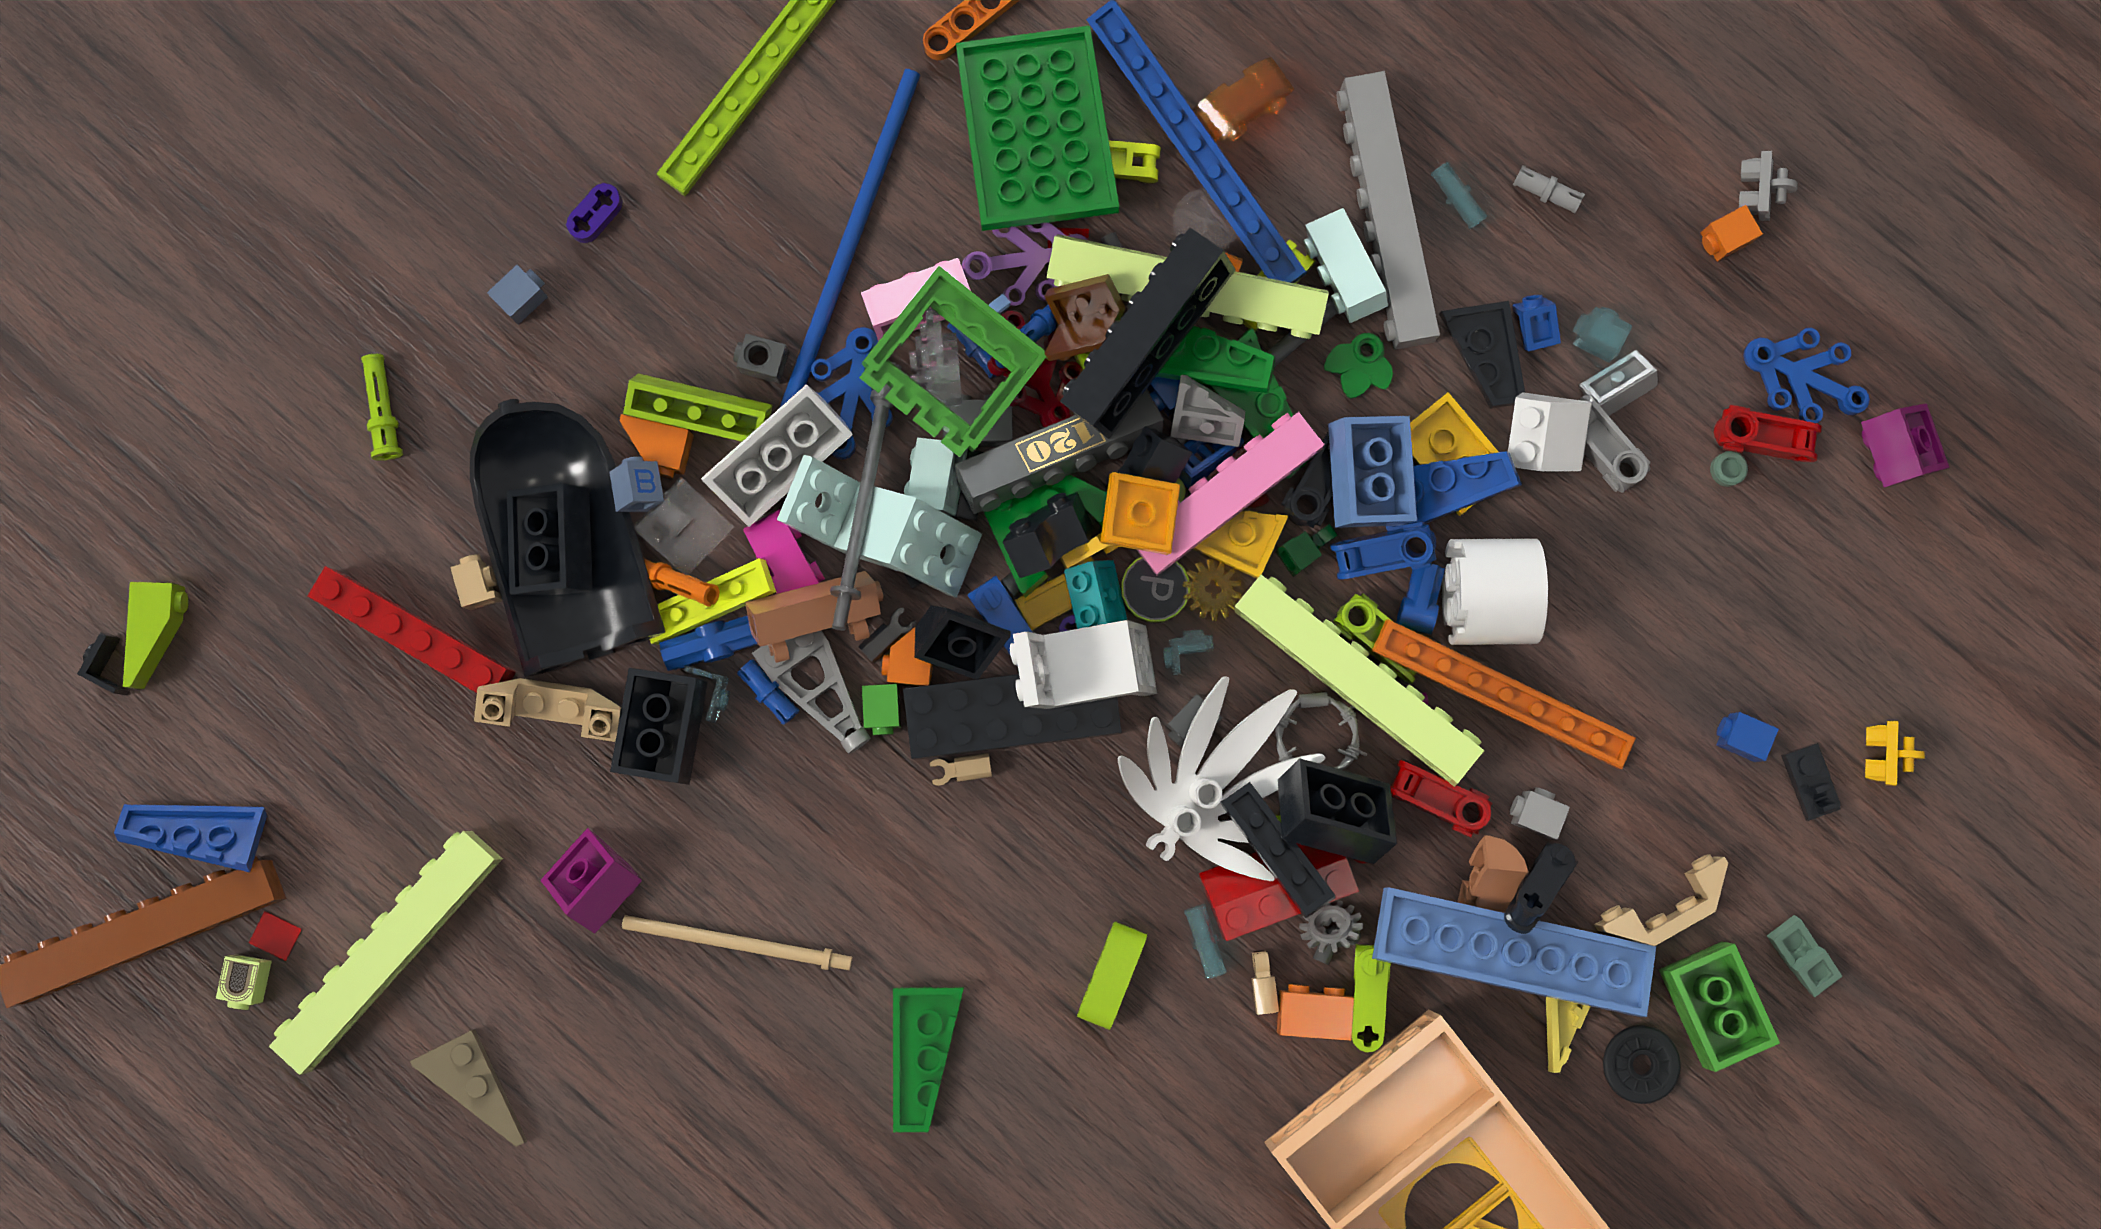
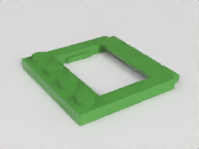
(980, 325)

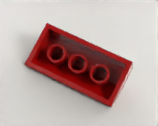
(1250, 903)

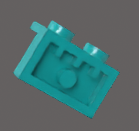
(1095, 593)

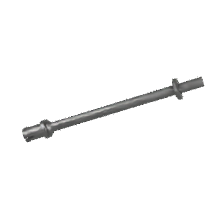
(846, 590)

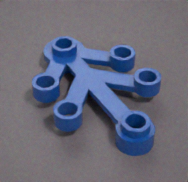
(1801, 374)
(850, 384)

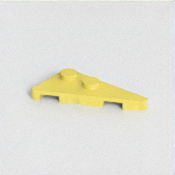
(1562, 1022)

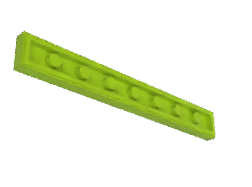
(742, 93)

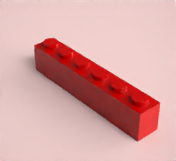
(407, 631)

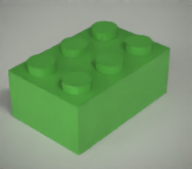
(1719, 1006)

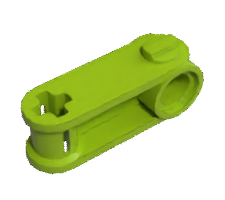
(1369, 631)
(1369, 997)

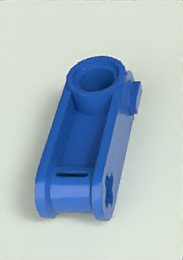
(1384, 551)
(998, 608)

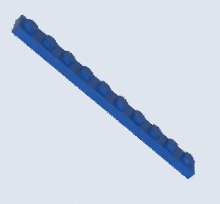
(1195, 144)

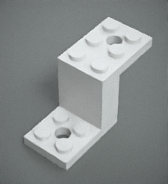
(1083, 665)

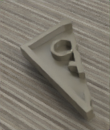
(468, 1077)

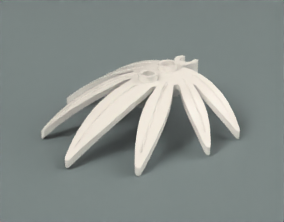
(1193, 801)

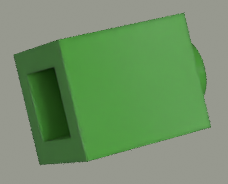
(881, 708)

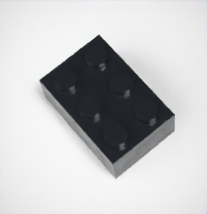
(1336, 811)

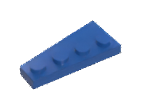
(1459, 483)
(202, 833)

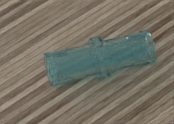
(1458, 195)
(1205, 941)

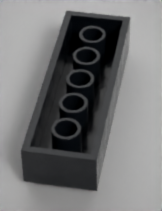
(1148, 332)
(990, 717)

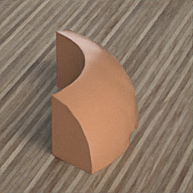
(1495, 875)

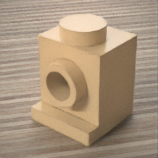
(475, 583)

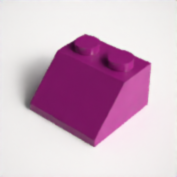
(1904, 445)
(590, 881)

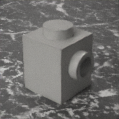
(1539, 813)

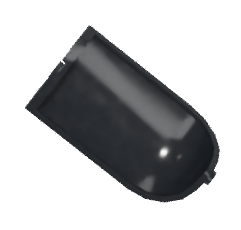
(546, 446)

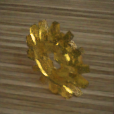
(1204, 599)

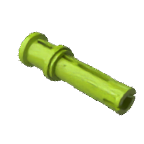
(385, 424)

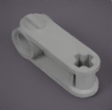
(1609, 447)

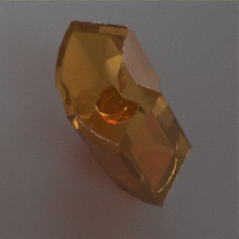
(1232, 108)

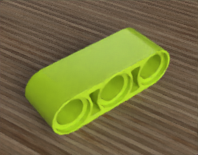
(1112, 975)

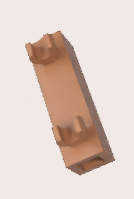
(809, 611)

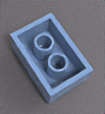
(1372, 471)

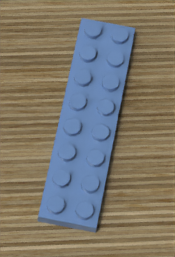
(1482, 948)

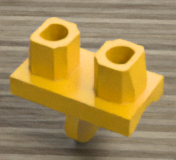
(1887, 737)

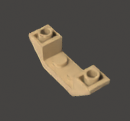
(548, 701)
(1707, 882)

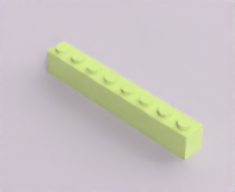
(1242, 297)
(1358, 680)
(385, 952)

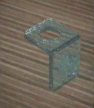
(720, 695)

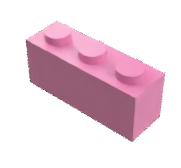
(888, 300)

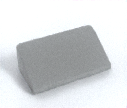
(1621, 382)

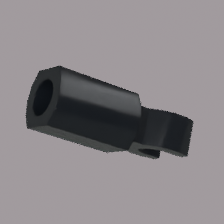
(885, 637)

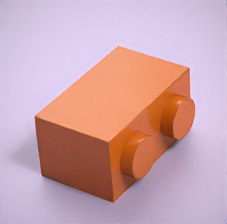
(1315, 1014)

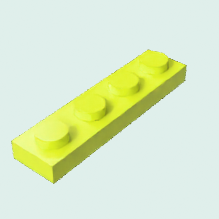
(735, 588)

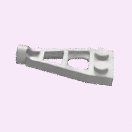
(800, 649)

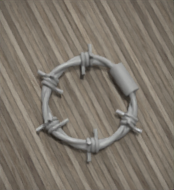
(1319, 700)

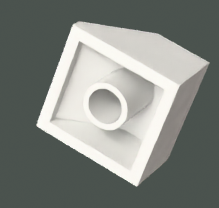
(1549, 433)

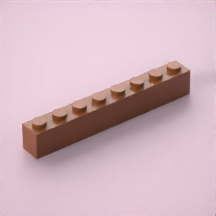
(138, 933)

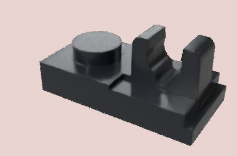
(1811, 781)

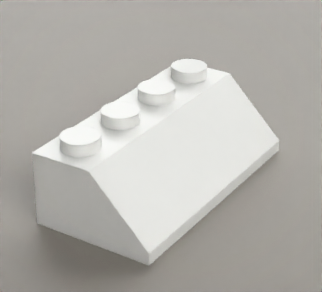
(766, 462)

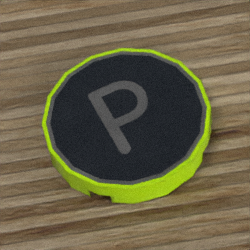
(1154, 596)

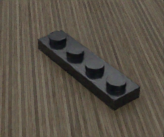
(1280, 856)

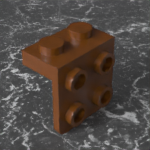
(1083, 316)

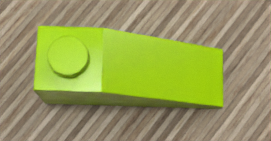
(152, 622)

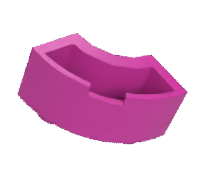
(783, 554)

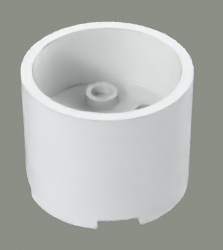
(1495, 591)

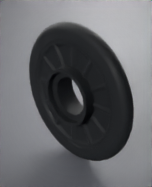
(1619, 1064)

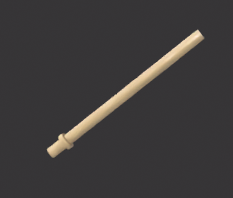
(824, 958)

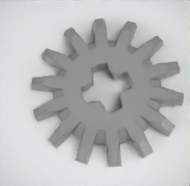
(1325, 916)

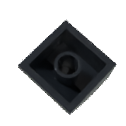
(958, 641)

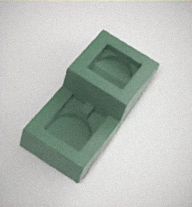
(1804, 956)

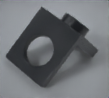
(95, 660)

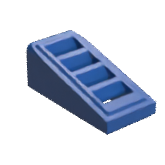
(1196, 470)

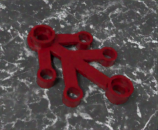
(1040, 382)

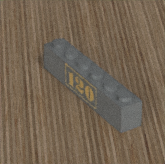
(1048, 456)

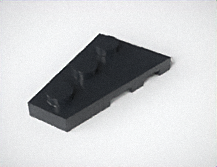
(1489, 349)

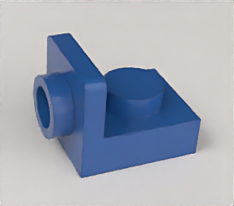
(1538, 322)

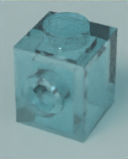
(1601, 333)

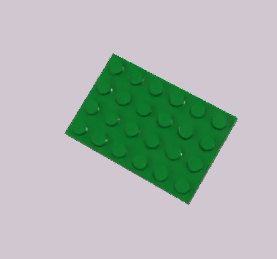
(1036, 128)

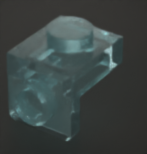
(1192, 642)

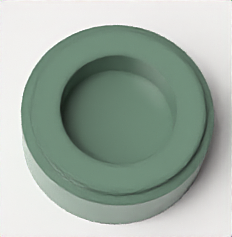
(1729, 468)

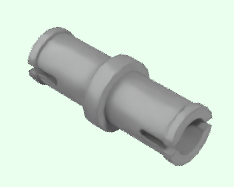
(1548, 189)

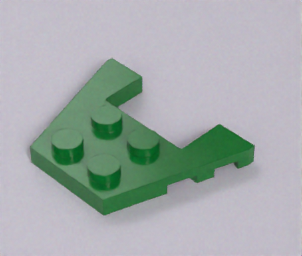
(1018, 508)

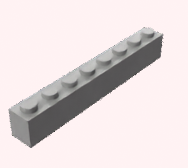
(1388, 209)

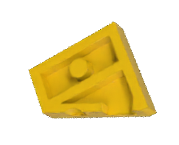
(1083, 553)

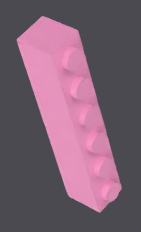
(1238, 485)

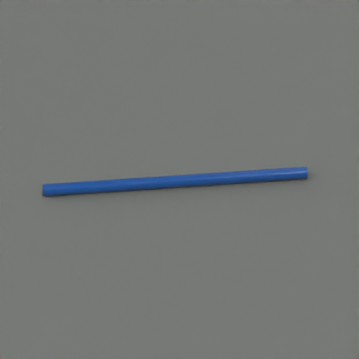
(852, 234)

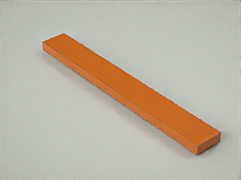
(1503, 694)

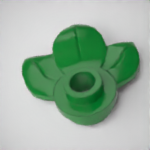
(1359, 370)

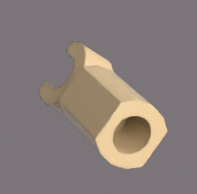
(964, 768)
(1264, 985)

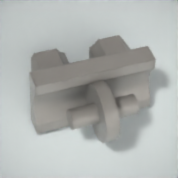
(1762, 170)

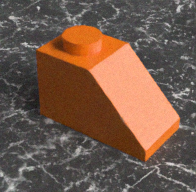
(660, 443)
(902, 667)

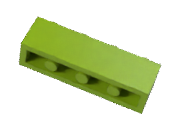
(694, 407)

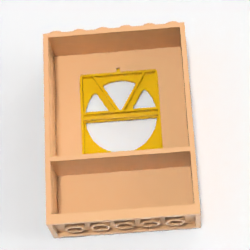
(1416, 1109)

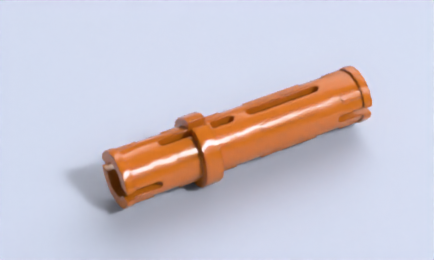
(664, 577)

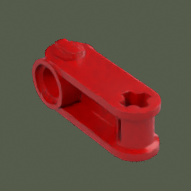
(1767, 434)
(1440, 798)

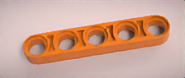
(948, 29)

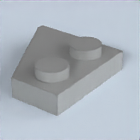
(1205, 415)

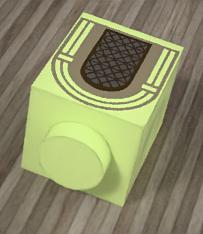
(243, 981)

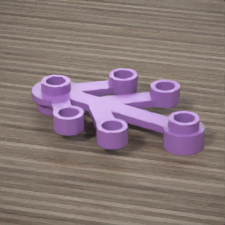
(1033, 258)

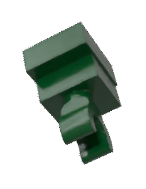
(1304, 550)

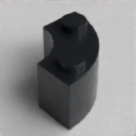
(1048, 534)

